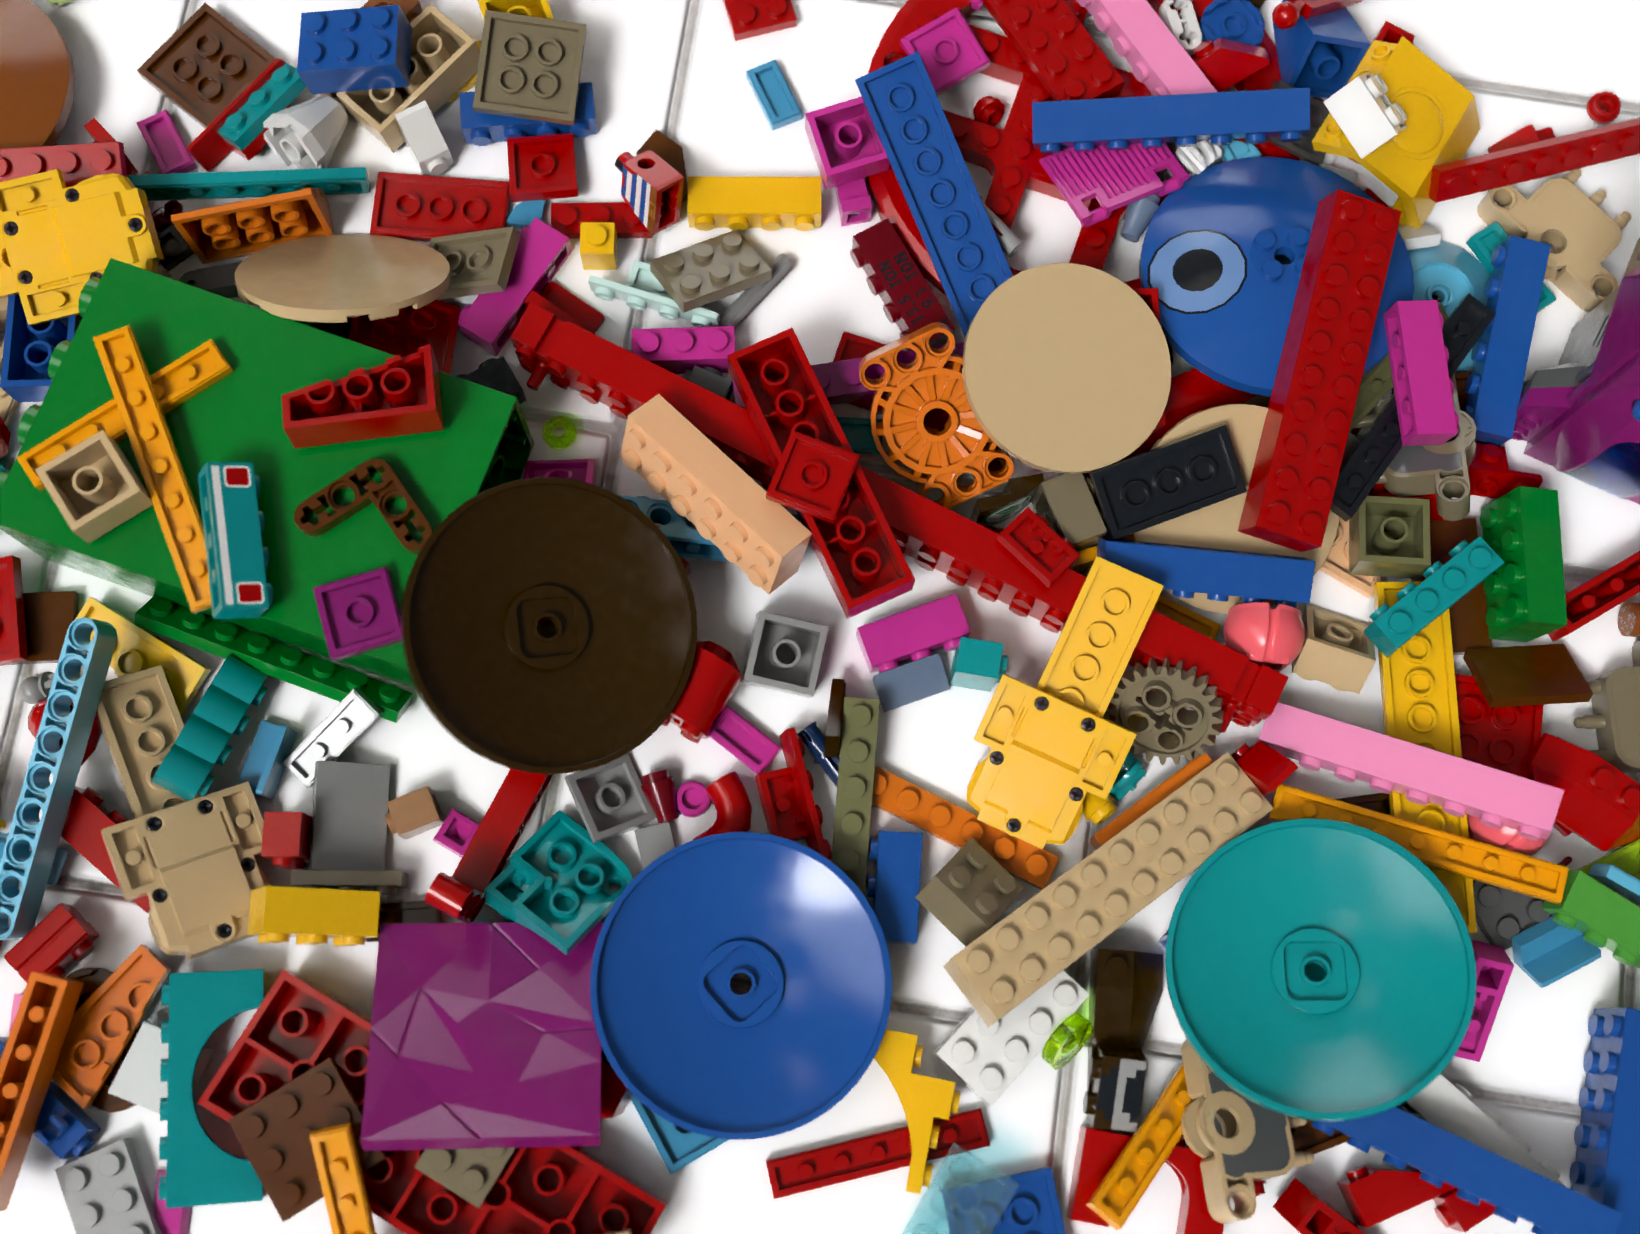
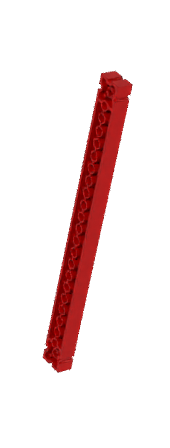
(920, 526)

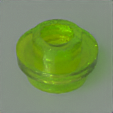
(559, 442)

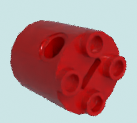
(707, 691)

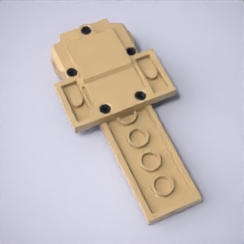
(181, 853)

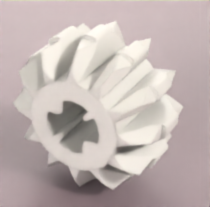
(1198, 157)

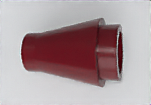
(660, 794)

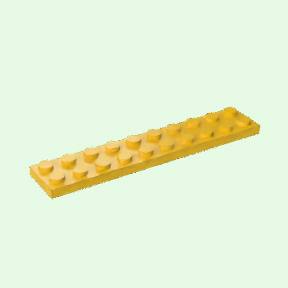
(1423, 710)

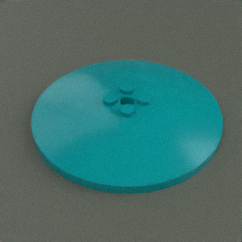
(1390, 953)

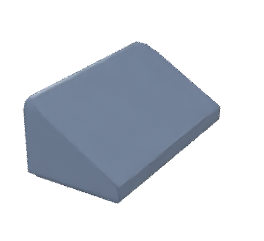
(911, 682)

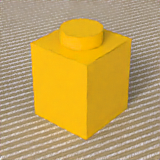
(598, 245)

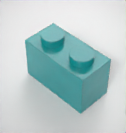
(977, 664)

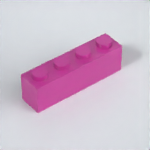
(536, 262)
(1420, 373)

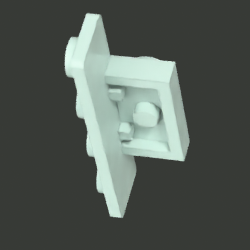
(645, 292)

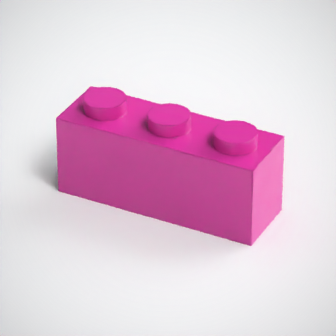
(684, 347)
(913, 634)

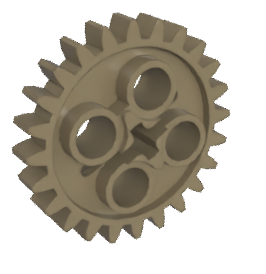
(1166, 710)

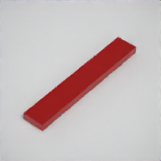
(870, 1155)

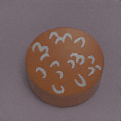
(1629, 619)

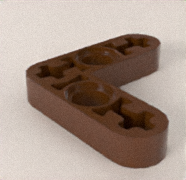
(377, 494)

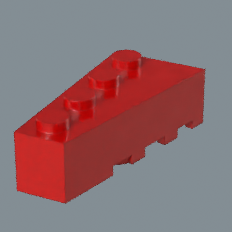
(367, 404)

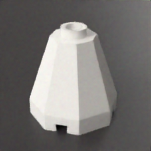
(307, 132)

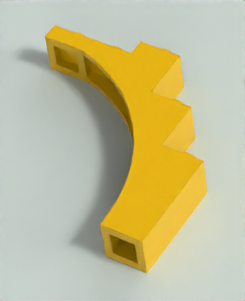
(920, 1098)

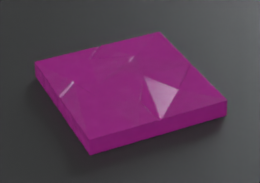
(481, 1040)

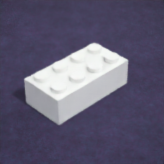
(995, 1056)

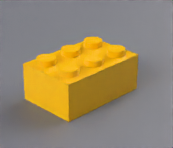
(313, 915)

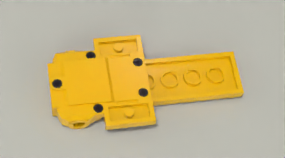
(65, 236)
(1053, 736)

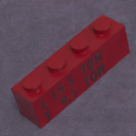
(898, 281)

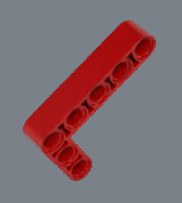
(490, 847)

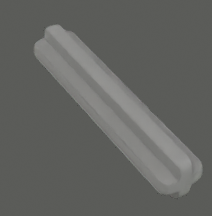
(755, 295)

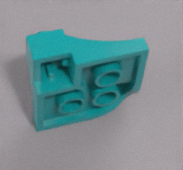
(559, 883)

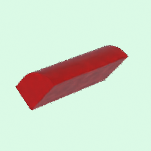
(1190, 394)

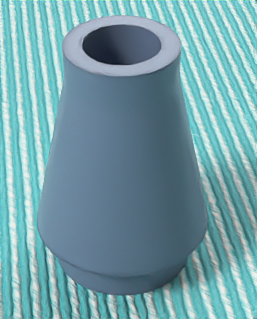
(1138, 217)

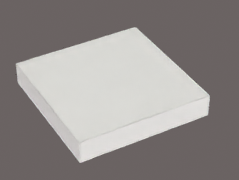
(140, 1071)

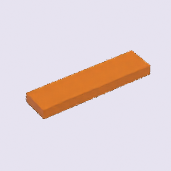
(1151, 800)

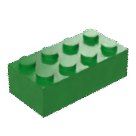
(1529, 588)

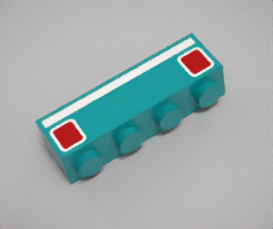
(234, 540)

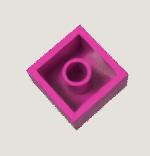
(845, 143)

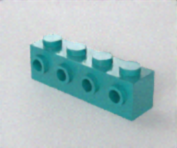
(1431, 598)

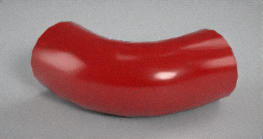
(731, 804)

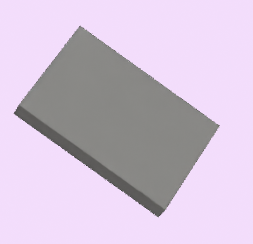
(349, 816)

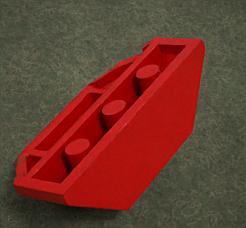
(1597, 797)

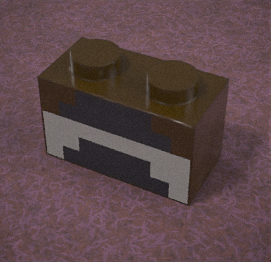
(1115, 1087)

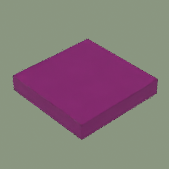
(359, 613)

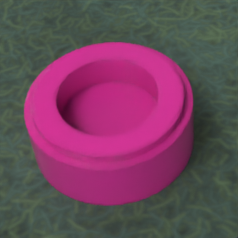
(692, 799)

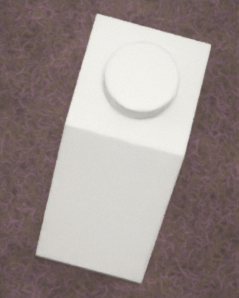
(424, 139)

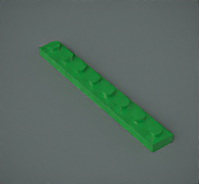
(269, 656)

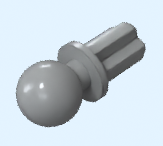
(36, 687)

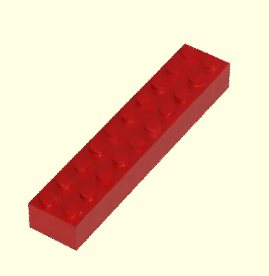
(1320, 372)

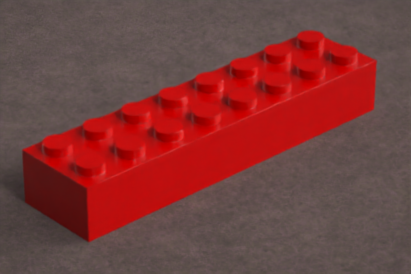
(859, 547)

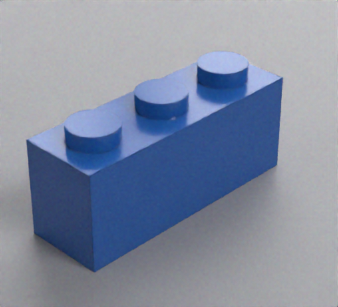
(896, 884)

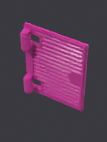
(1112, 177)

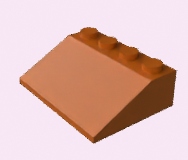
(254, 224)

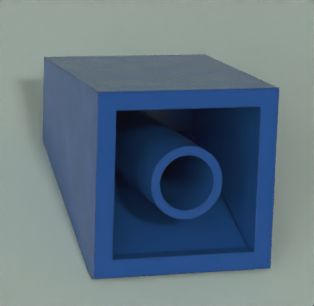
(1321, 52)

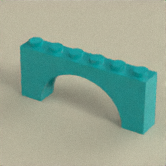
(197, 1166)

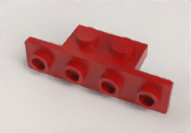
(211, 148)
(1491, 474)
(789, 798)

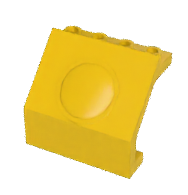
(1439, 126)

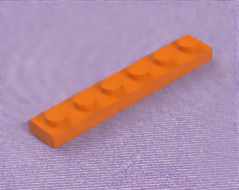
(959, 826)

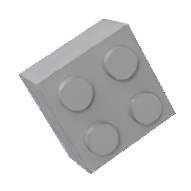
(785, 654)

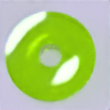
(1066, 1041)

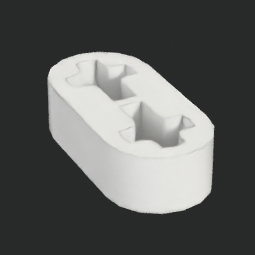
(1183, 23)

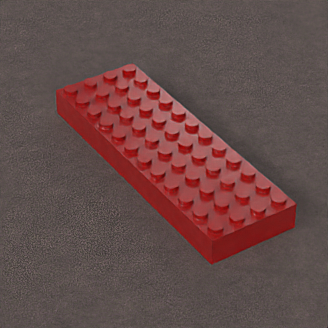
(536, 1193)

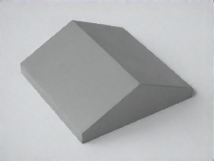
(610, 799)

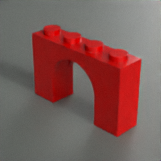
(1096, 1155)

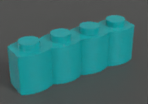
(209, 729)

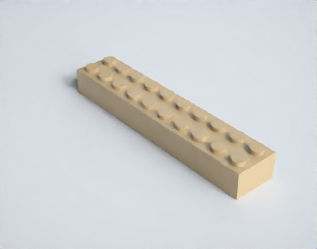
(1106, 889)

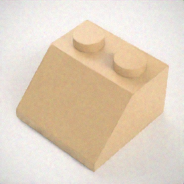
(1334, 650)

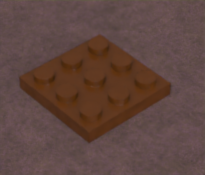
(205, 65)
(279, 1130)

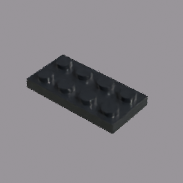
(1168, 481)

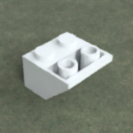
(1366, 113)

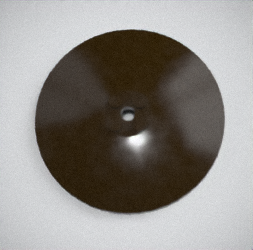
(616, 610)

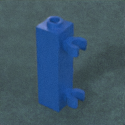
(62, 1122)

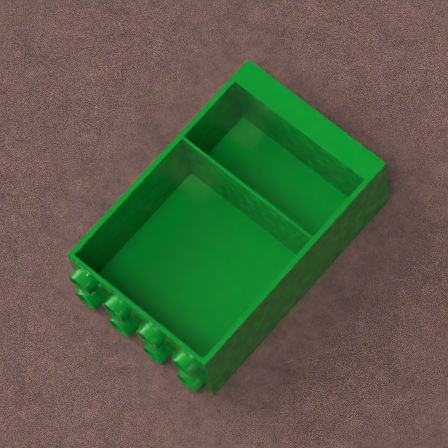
(242, 421)

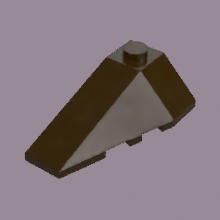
(1122, 997)

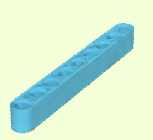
(63, 763)

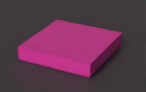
(947, 50)

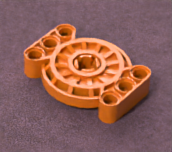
(912, 393)

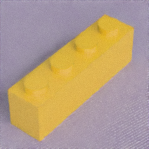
(754, 202)

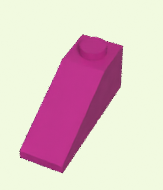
(1492, 977)

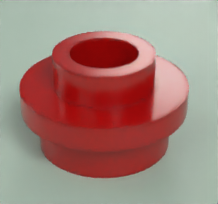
(1608, 102)
(989, 110)

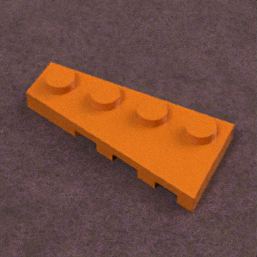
(106, 1025)

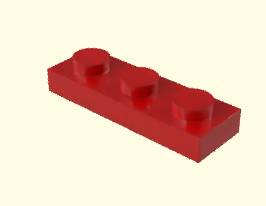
(568, 218)

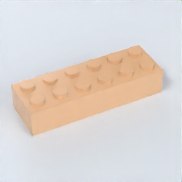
(714, 494)

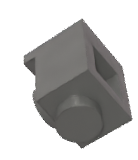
(711, 380)

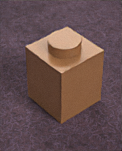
(414, 813)

